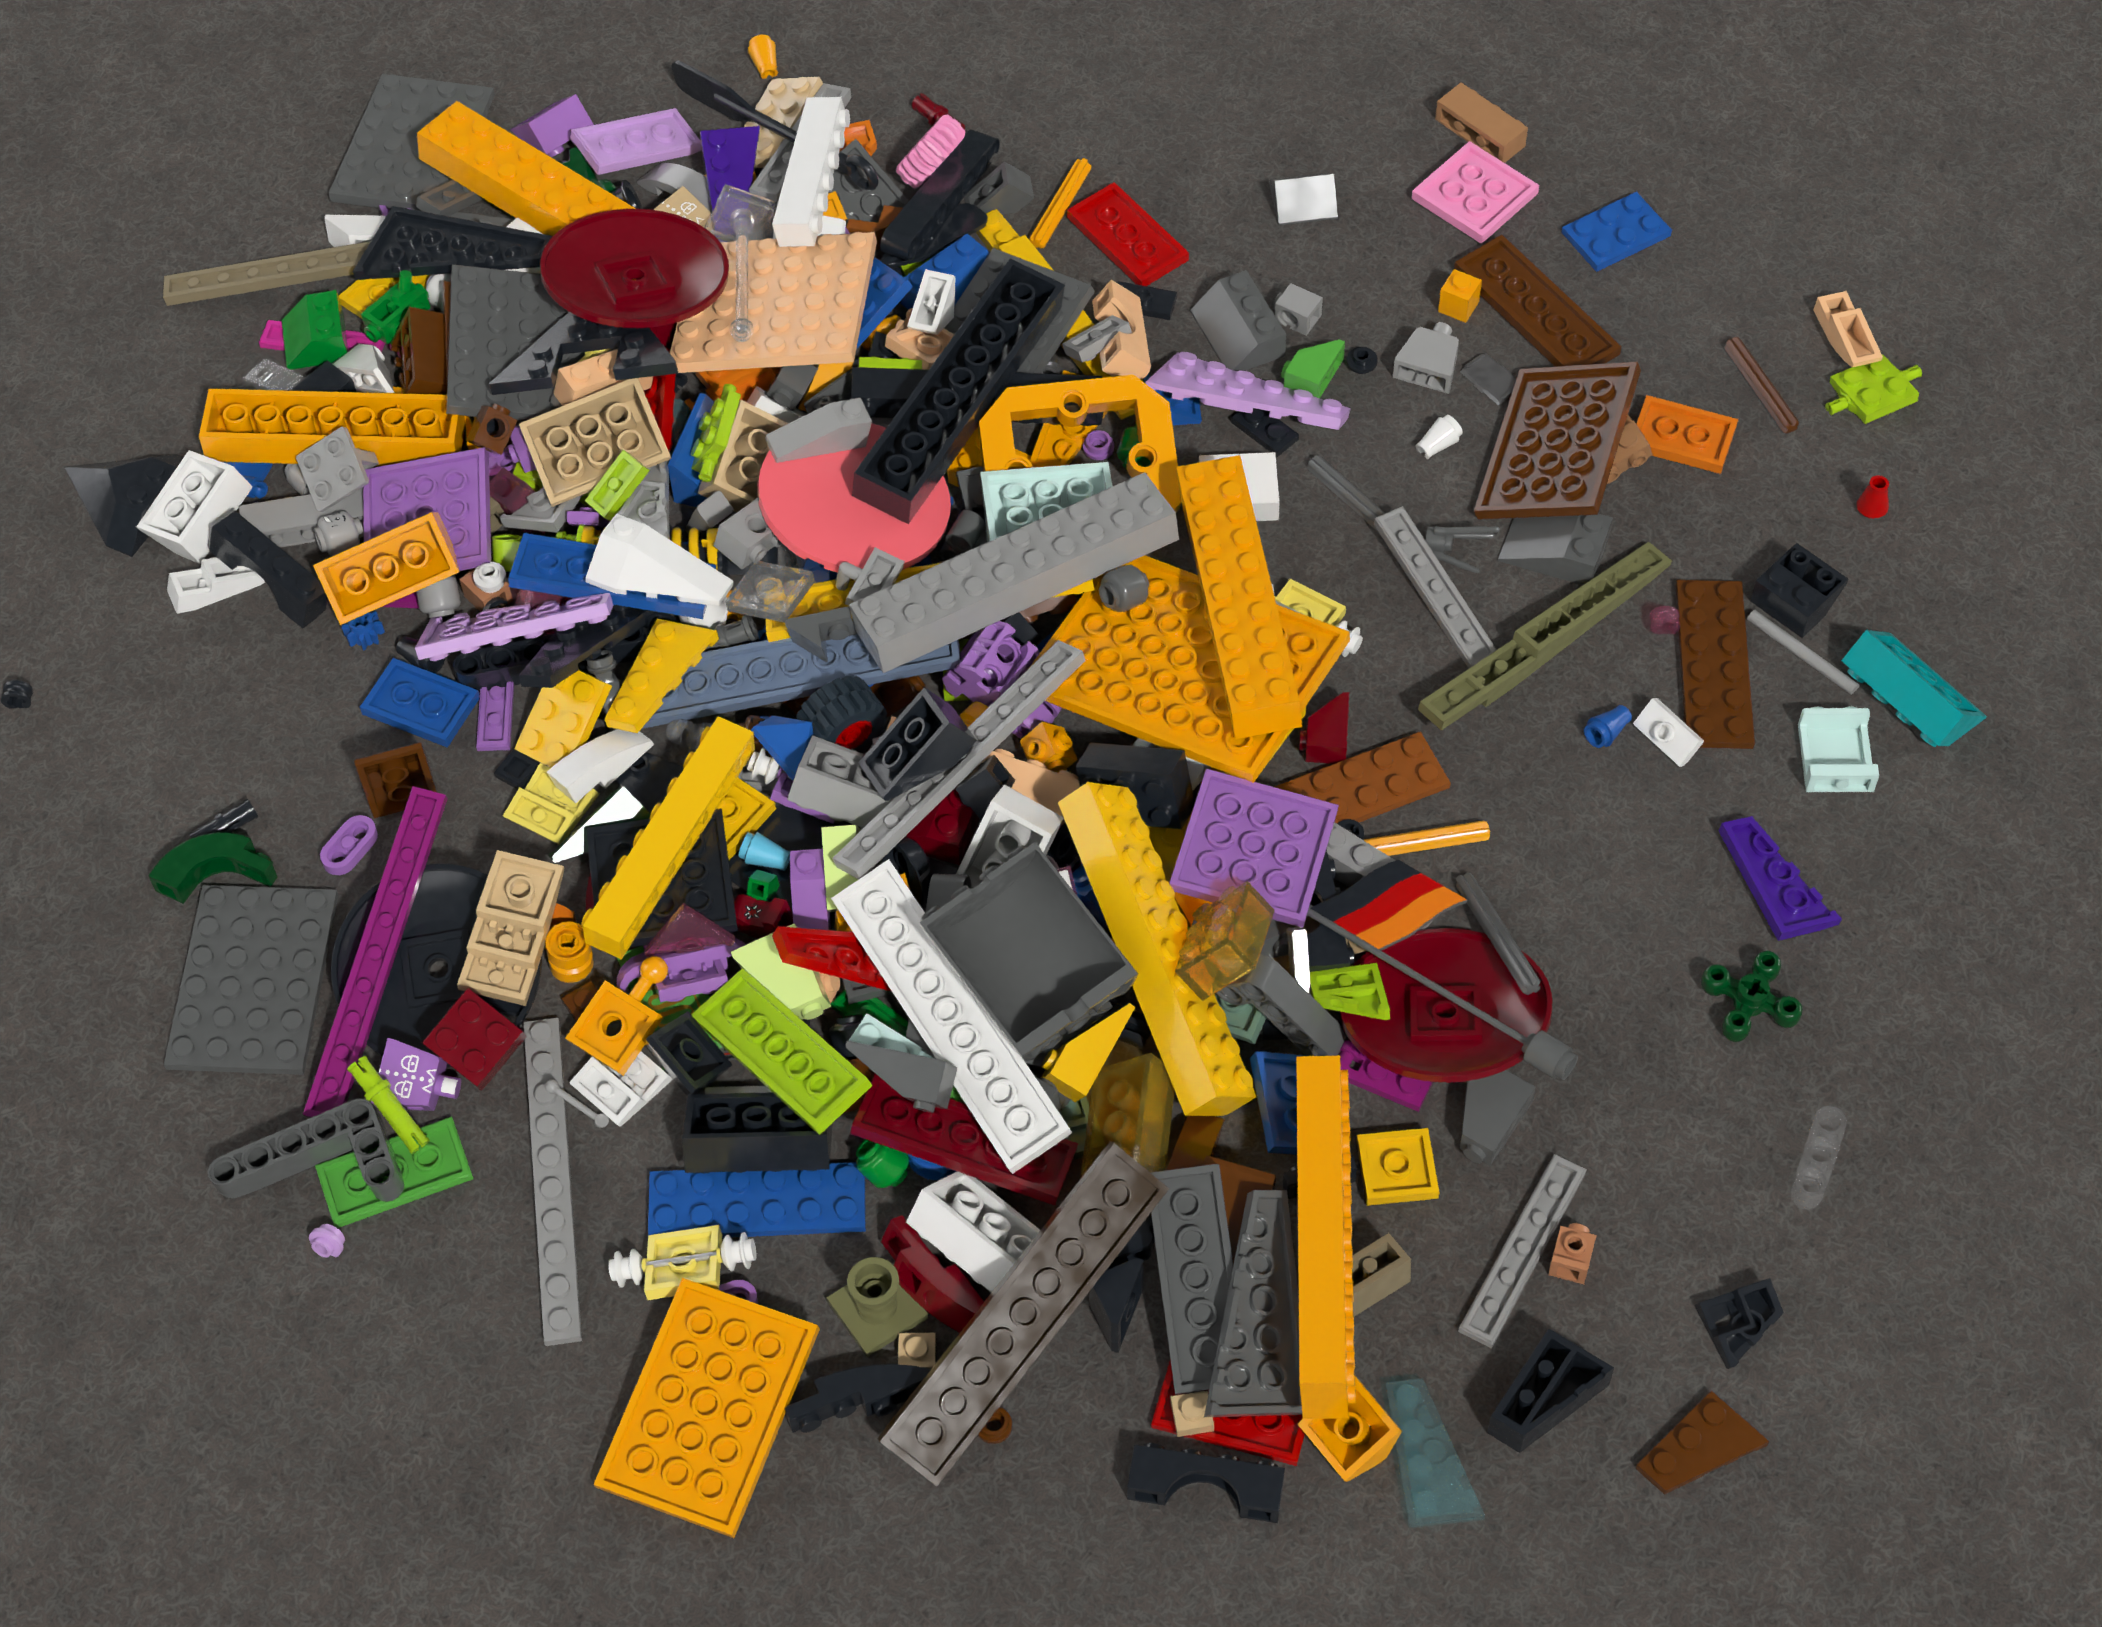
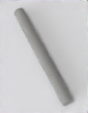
(1803, 652)

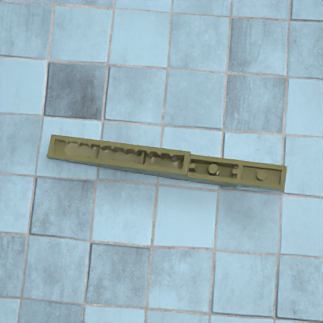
(1544, 637)

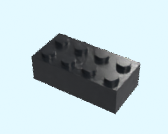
(749, 1135)

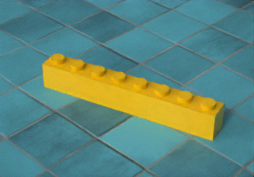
(668, 837)

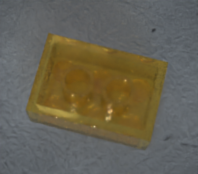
(1224, 940)

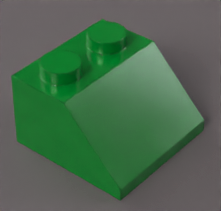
(315, 331)

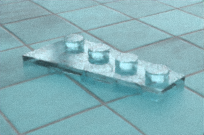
(1429, 1467)

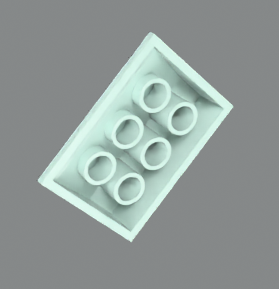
(1028, 494)

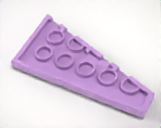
(1242, 391)
(503, 624)

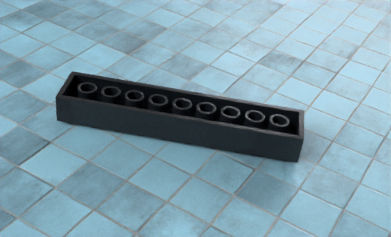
(957, 391)

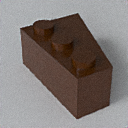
(421, 352)

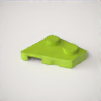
(1351, 990)

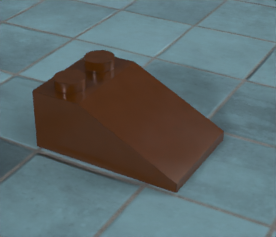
(390, 777)

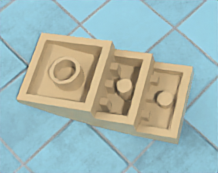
(511, 927)

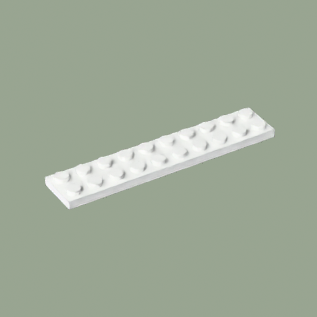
(950, 1018)

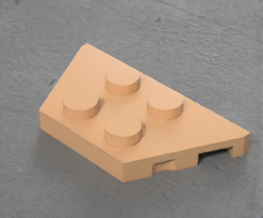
(917, 344)

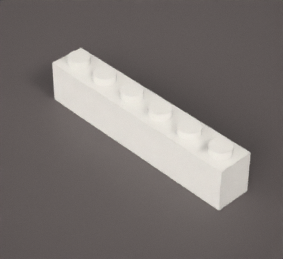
(810, 172)

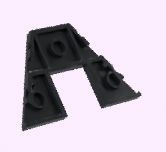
(537, 368)

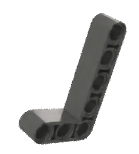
(314, 1150)

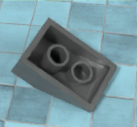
(1558, 545)

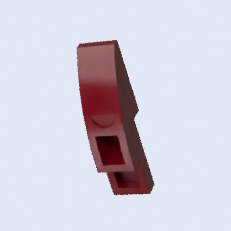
(937, 1289)

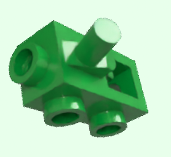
(387, 313)

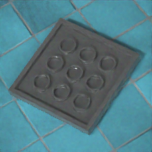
(1074, 301)

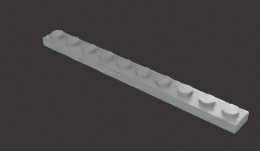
(989, 730)
(552, 1185)

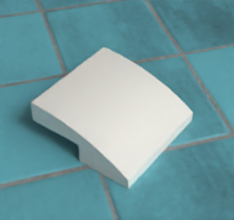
(612, 1095)

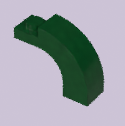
(208, 855)

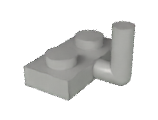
(878, 573)

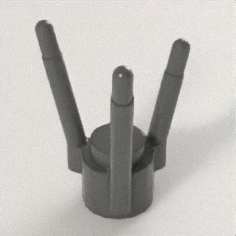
(1441, 540)

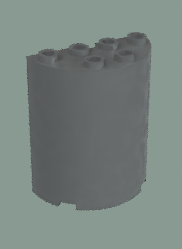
(1030, 952)

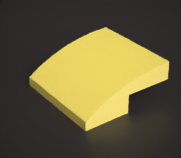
(545, 814)

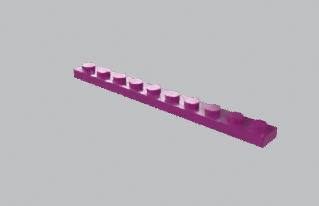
(376, 950)

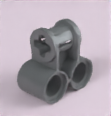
(964, 535)

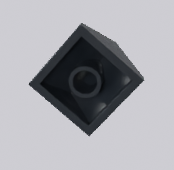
(687, 1054)
(1115, 1300)

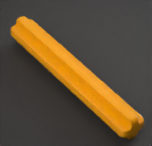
(1060, 203)
(1431, 838)

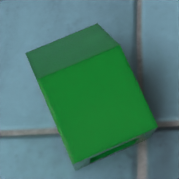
(770, 884)

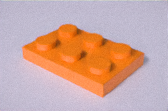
(1686, 433)

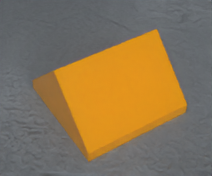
(1354, 1442)

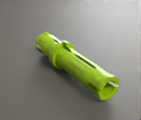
(388, 1104)

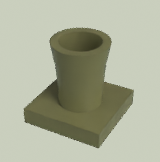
(875, 1305)

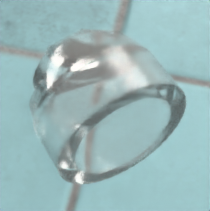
(675, 730)

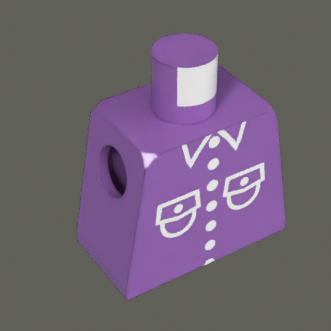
(416, 1076)

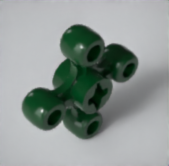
(1737, 1023)

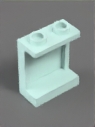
(1836, 750)

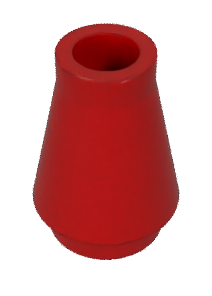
(1874, 499)

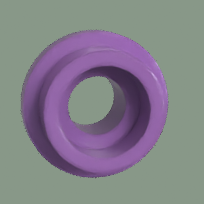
(1098, 438)

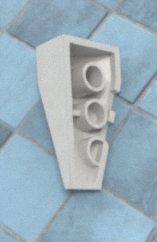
(645, 561)

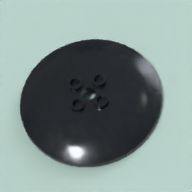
(434, 932)

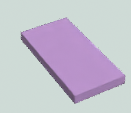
(636, 141)

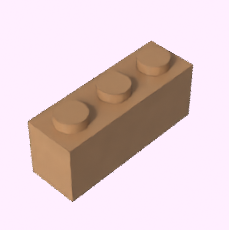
(1481, 122)

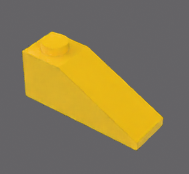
(1080, 1060)

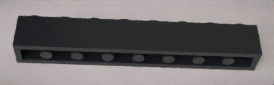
(888, 389)

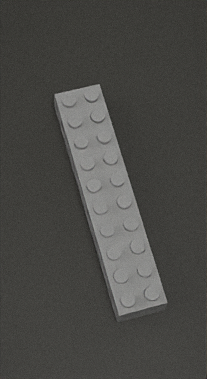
(1014, 572)

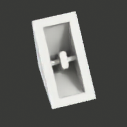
(933, 303)

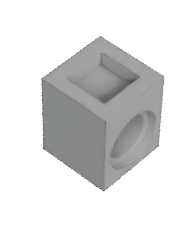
(1298, 308)

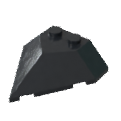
(121, 494)

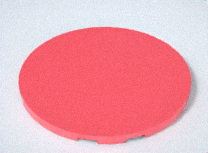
(817, 517)

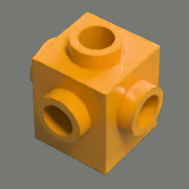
(1049, 746)

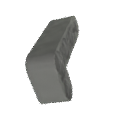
(1287, 1007)

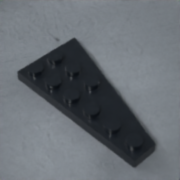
(435, 242)
(584, 641)

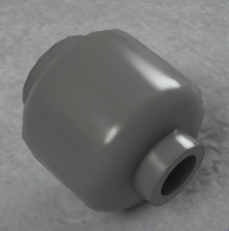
(1124, 588)

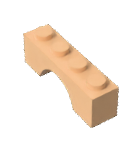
(1125, 352)

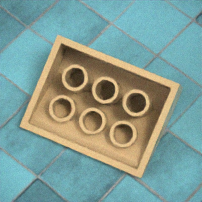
(584, 438)

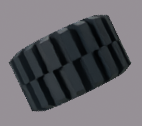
(845, 713)

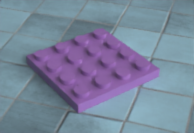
(446, 484)
(1258, 837)

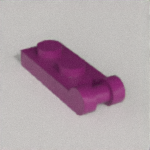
(1381, 1081)

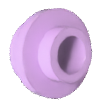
(327, 1240)

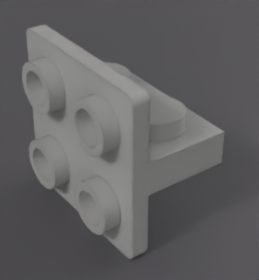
(335, 468)

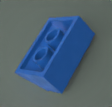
(959, 259)
(682, 478)

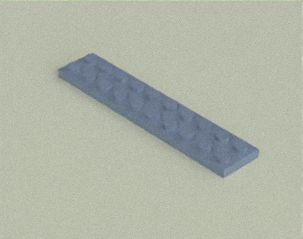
(781, 672)

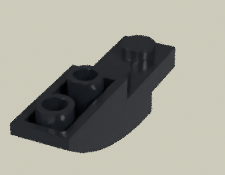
(837, 1394)

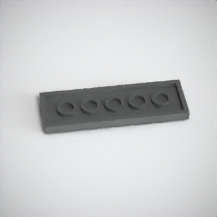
(1193, 1270)

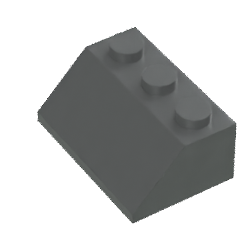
(1239, 323)

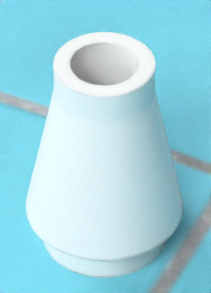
(1440, 436)

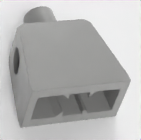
(1428, 358)

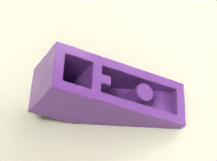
(809, 890)

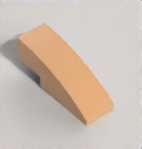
(1847, 329)

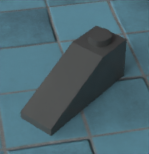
(915, 1077)

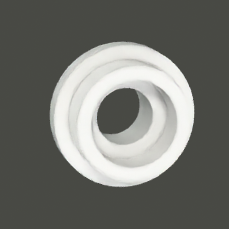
(489, 583)

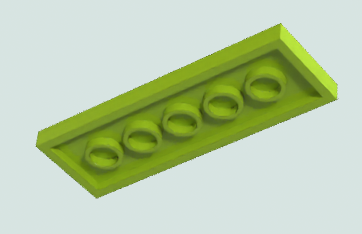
(781, 1051)

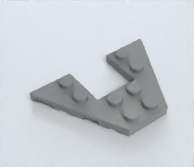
(646, 505)

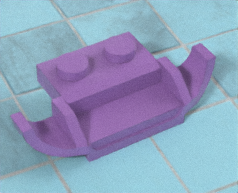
(687, 971)

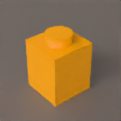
(1459, 295)

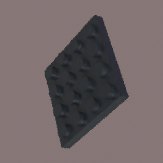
(700, 882)

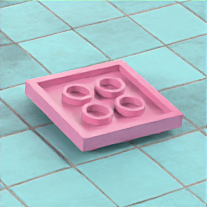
(1475, 192)

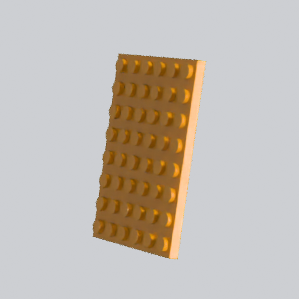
(1160, 675)

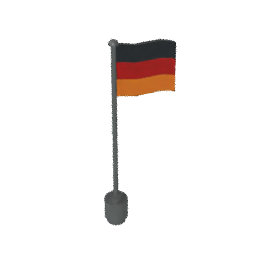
(1394, 906)

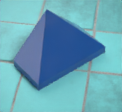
(785, 740)

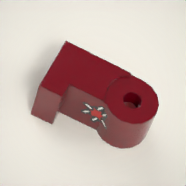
(761, 917)

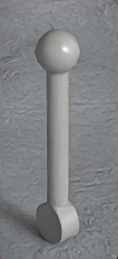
(600, 1120)

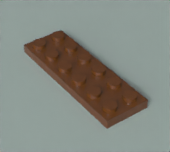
(1537, 306)
(1715, 663)

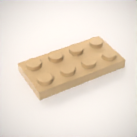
(784, 103)

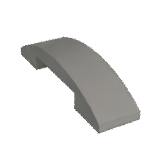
(671, 177)

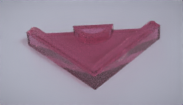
(688, 932)

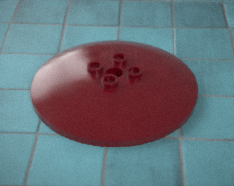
(673, 259)
(1457, 1047)

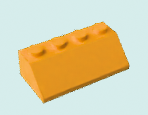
(388, 567)

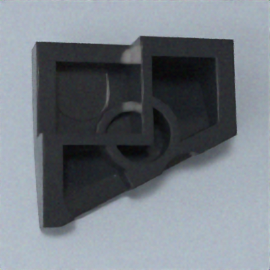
(1751, 1313)

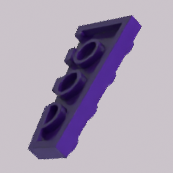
(729, 158)
(1779, 891)

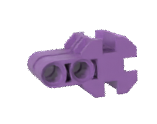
(981, 661)

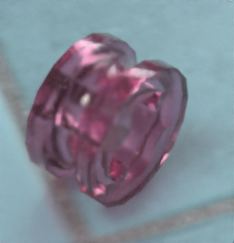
(1664, 620)

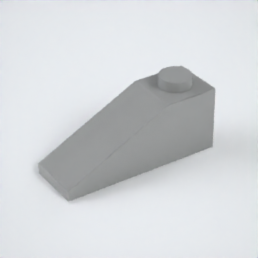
(824, 431)

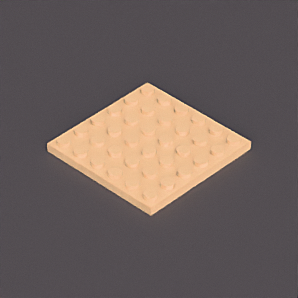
(799, 299)

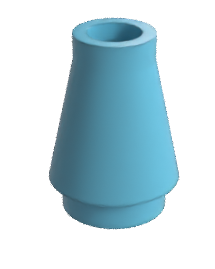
(763, 852)

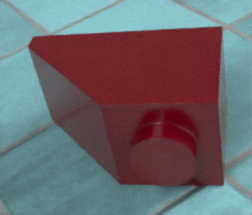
(1327, 732)

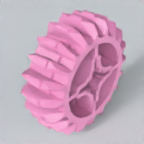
(930, 151)

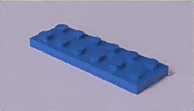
(561, 569)
(759, 1201)

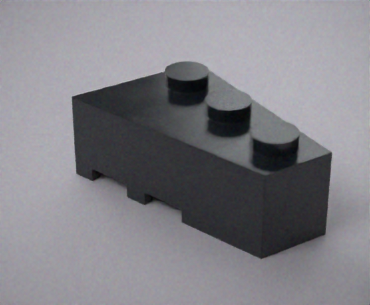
(1547, 1391)

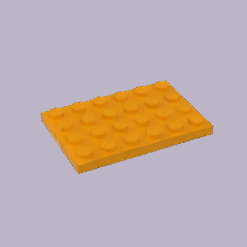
(707, 1407)

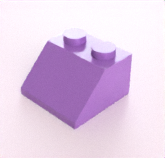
(553, 125)

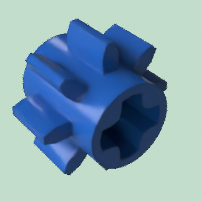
(363, 630)

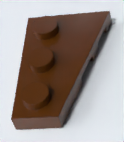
(1699, 1444)

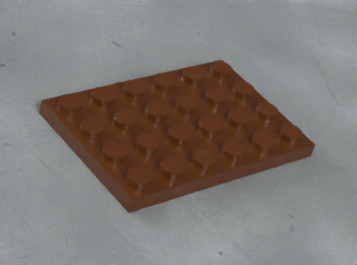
(1558, 441)

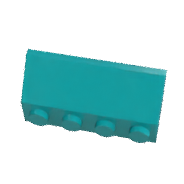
(1911, 688)

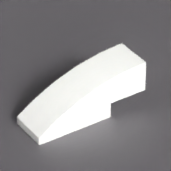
(209, 584)
(598, 762)

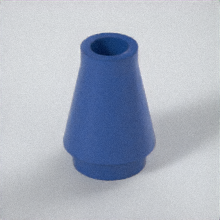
(1606, 727)

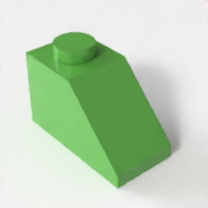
(1313, 367)

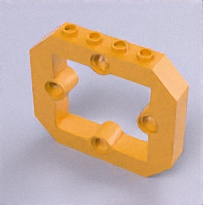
(1092, 396)

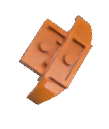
(743, 379)

